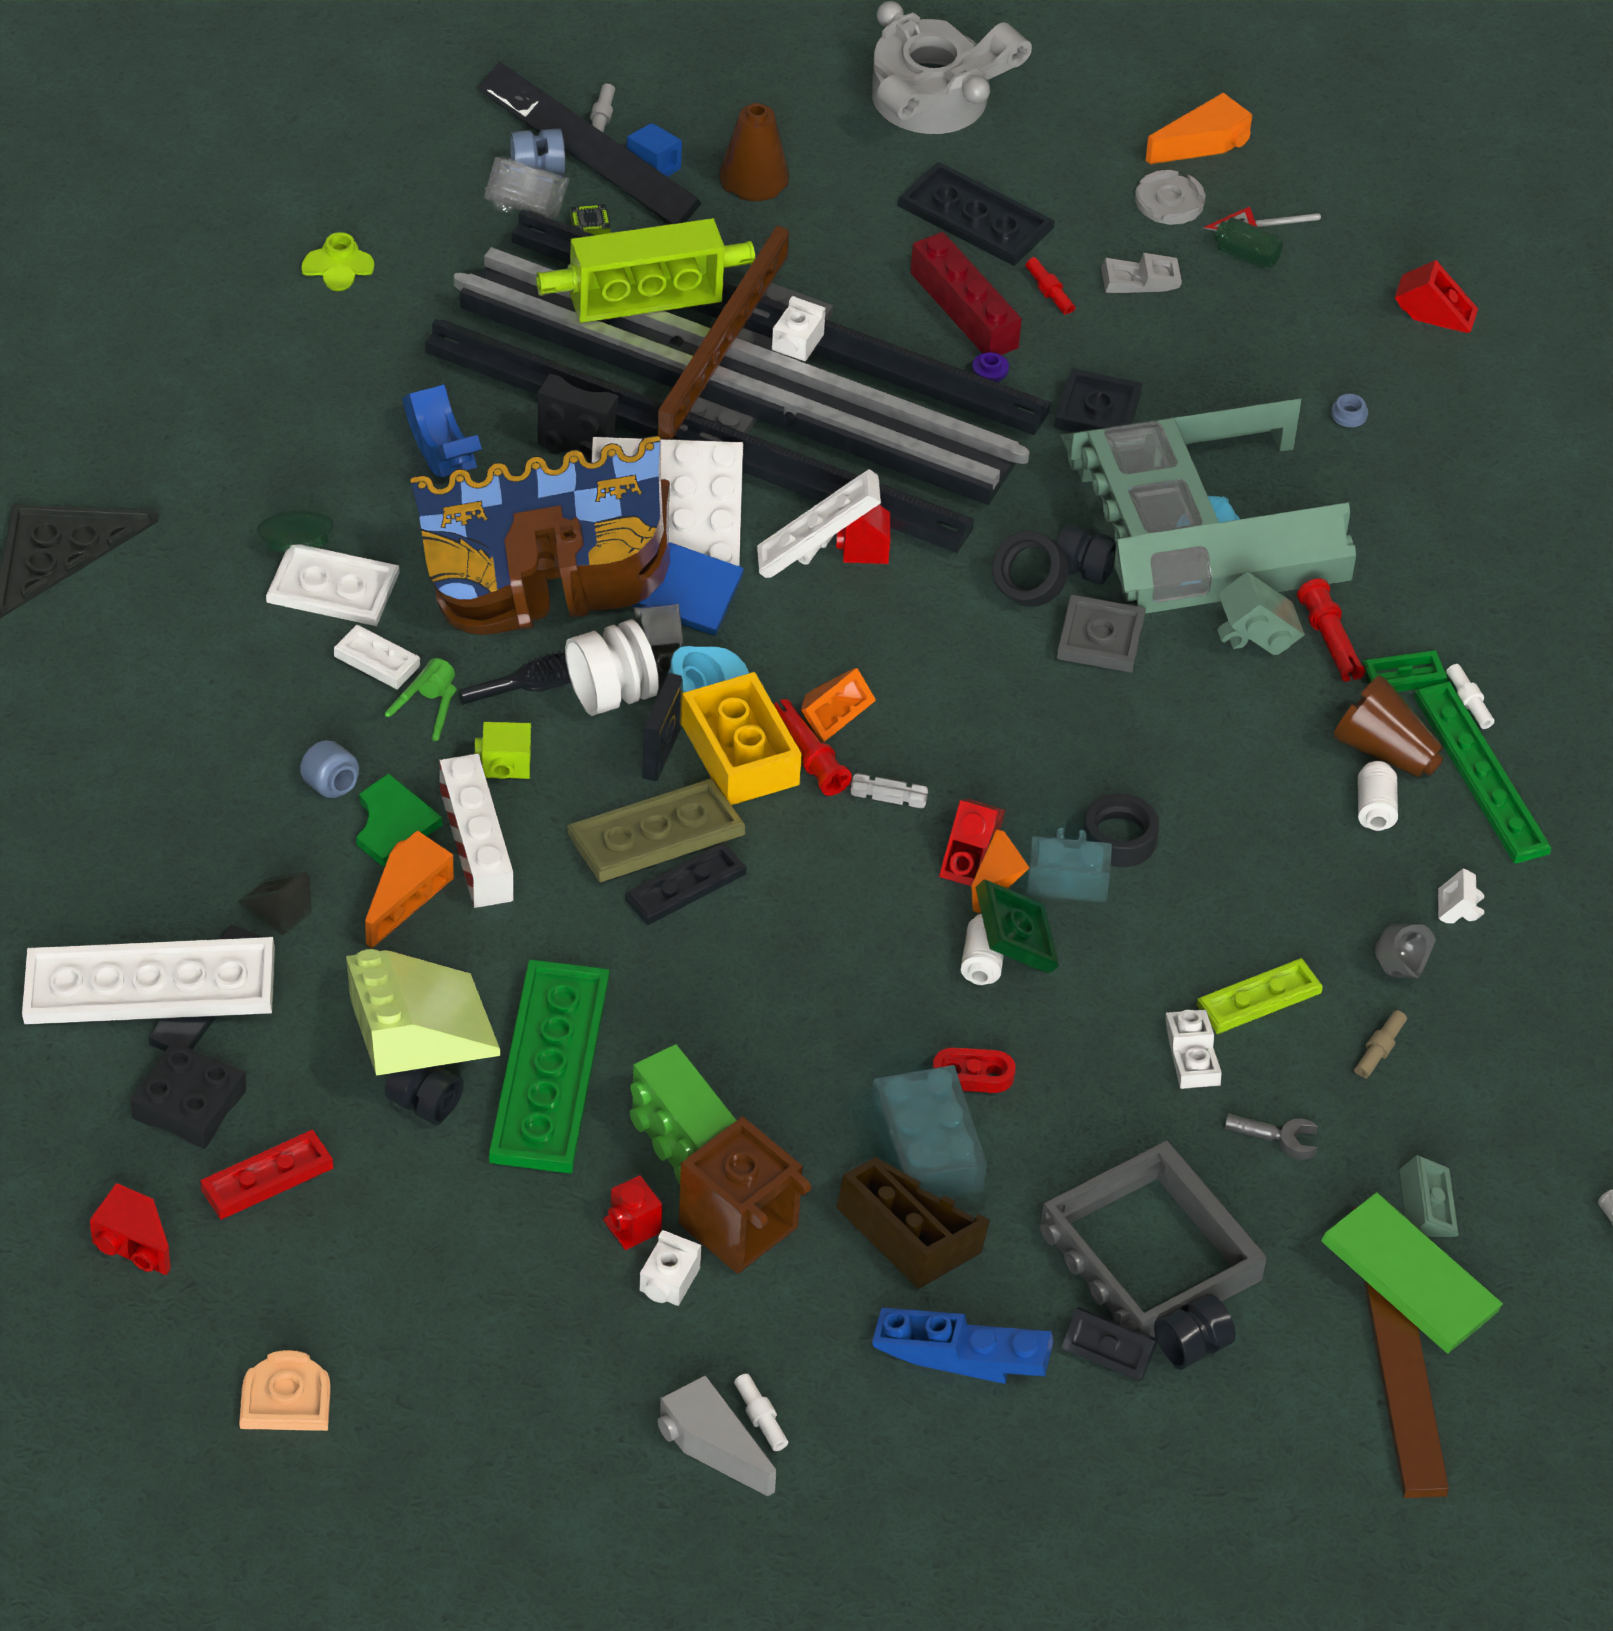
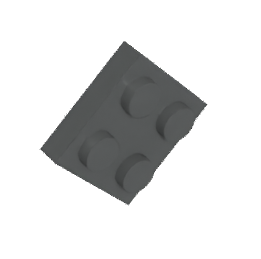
(1101, 633)

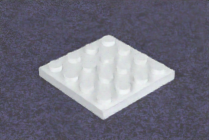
(703, 492)

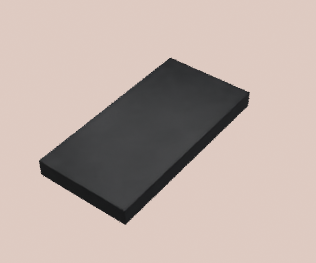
(976, 213)

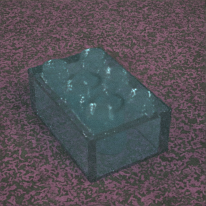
(930, 1130)

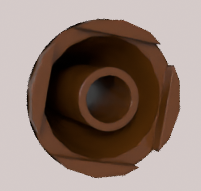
(755, 156)
(1389, 731)

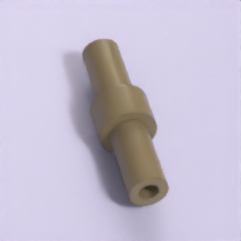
(1380, 1044)

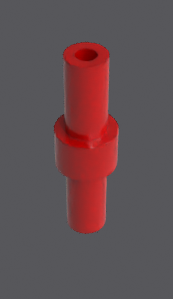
(1050, 286)

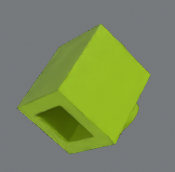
(505, 750)

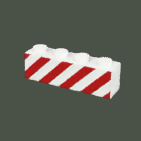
(476, 830)

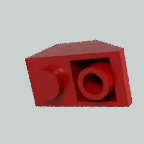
(866, 538)
(970, 840)
(131, 1227)

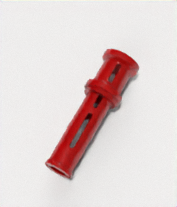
(1326, 618)
(817, 757)

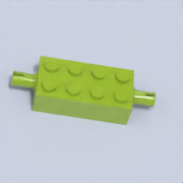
(646, 270)

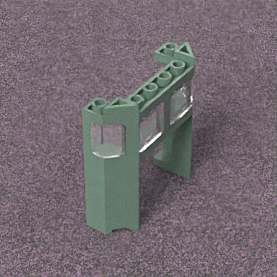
(1166, 530)

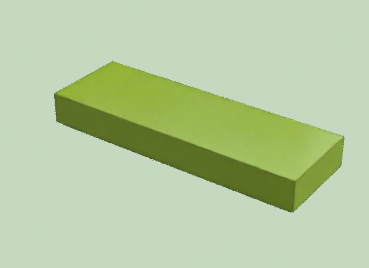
(1260, 995)

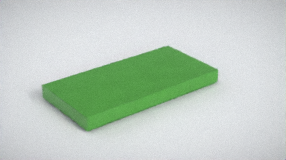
(1412, 1272)

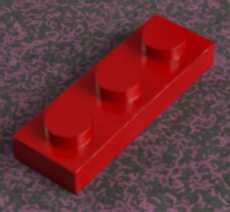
(266, 1174)

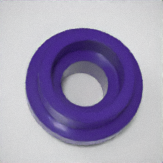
(991, 366)

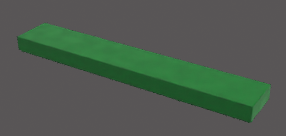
(1482, 772)

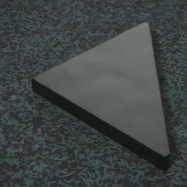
(57, 541)

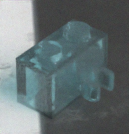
(1069, 868)

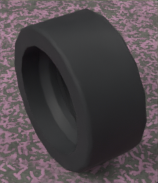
(1007, 553)
(1130, 808)

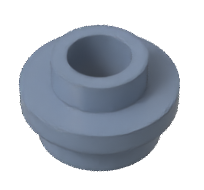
(1349, 410)

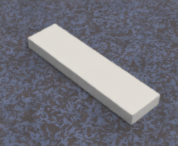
(818, 524)

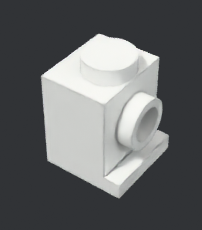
(799, 329)
(670, 1268)

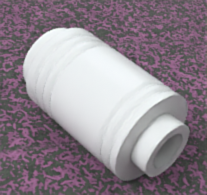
(1377, 796)
(979, 962)

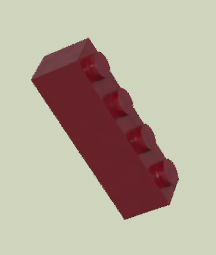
(965, 295)

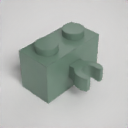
(1258, 615)

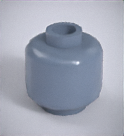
(329, 769)

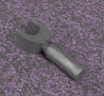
(1270, 1132)

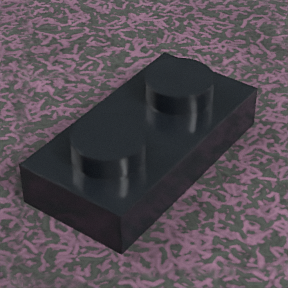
(1109, 1343)

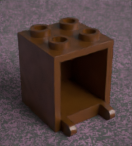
(740, 1194)

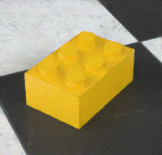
(741, 738)

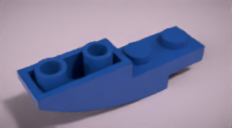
(951, 1345)

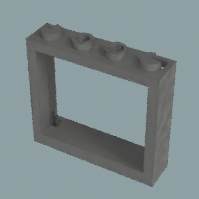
(1194, 1198)

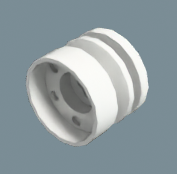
(611, 667)

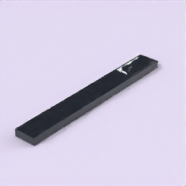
(590, 145)

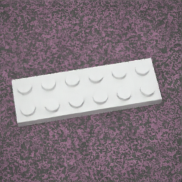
(149, 980)

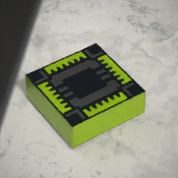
(591, 219)

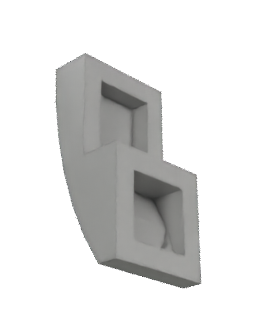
(1151, 274)

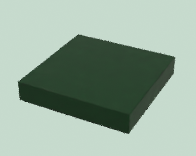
(1016, 926)

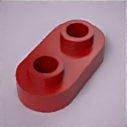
(975, 1066)

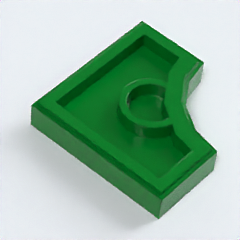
(392, 817)

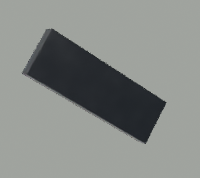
(685, 883)

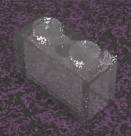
(525, 188)

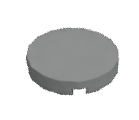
(1177, 205)

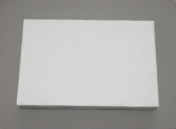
(333, 584)

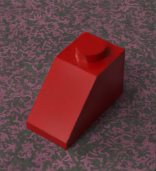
(1435, 298)

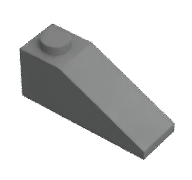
(713, 1434)

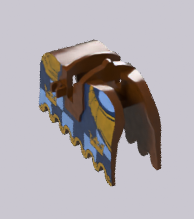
(506, 536)

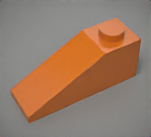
(1202, 132)
(410, 878)

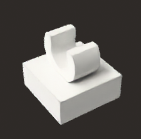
(1459, 898)

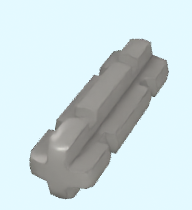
(889, 790)

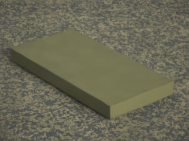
(656, 830)

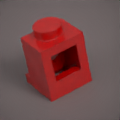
(634, 1213)

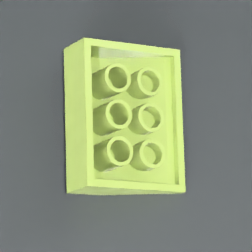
(417, 1012)

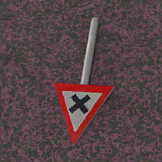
(1247, 216)

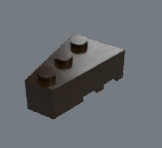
(909, 1224)

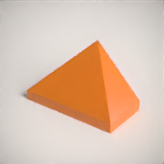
(836, 703)
(1000, 865)

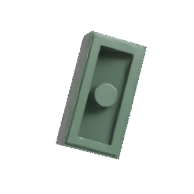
(1429, 1197)

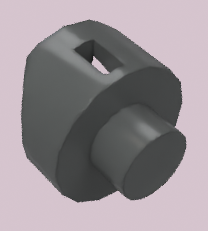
(1404, 949)

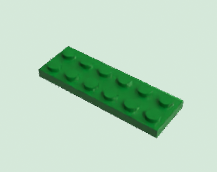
(549, 1067)

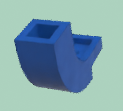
(438, 432)

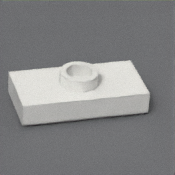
(377, 656)

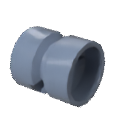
(550, 141)

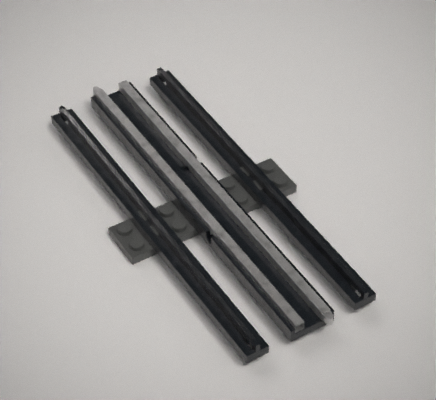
(757, 385)

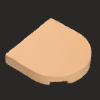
(286, 1394)

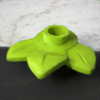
(338, 262)

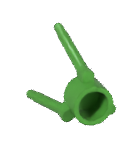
(432, 682)

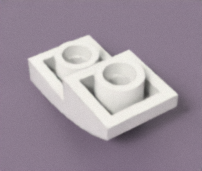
(1192, 1049)

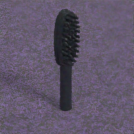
(536, 675)

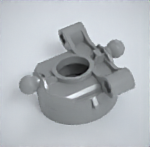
(941, 97)

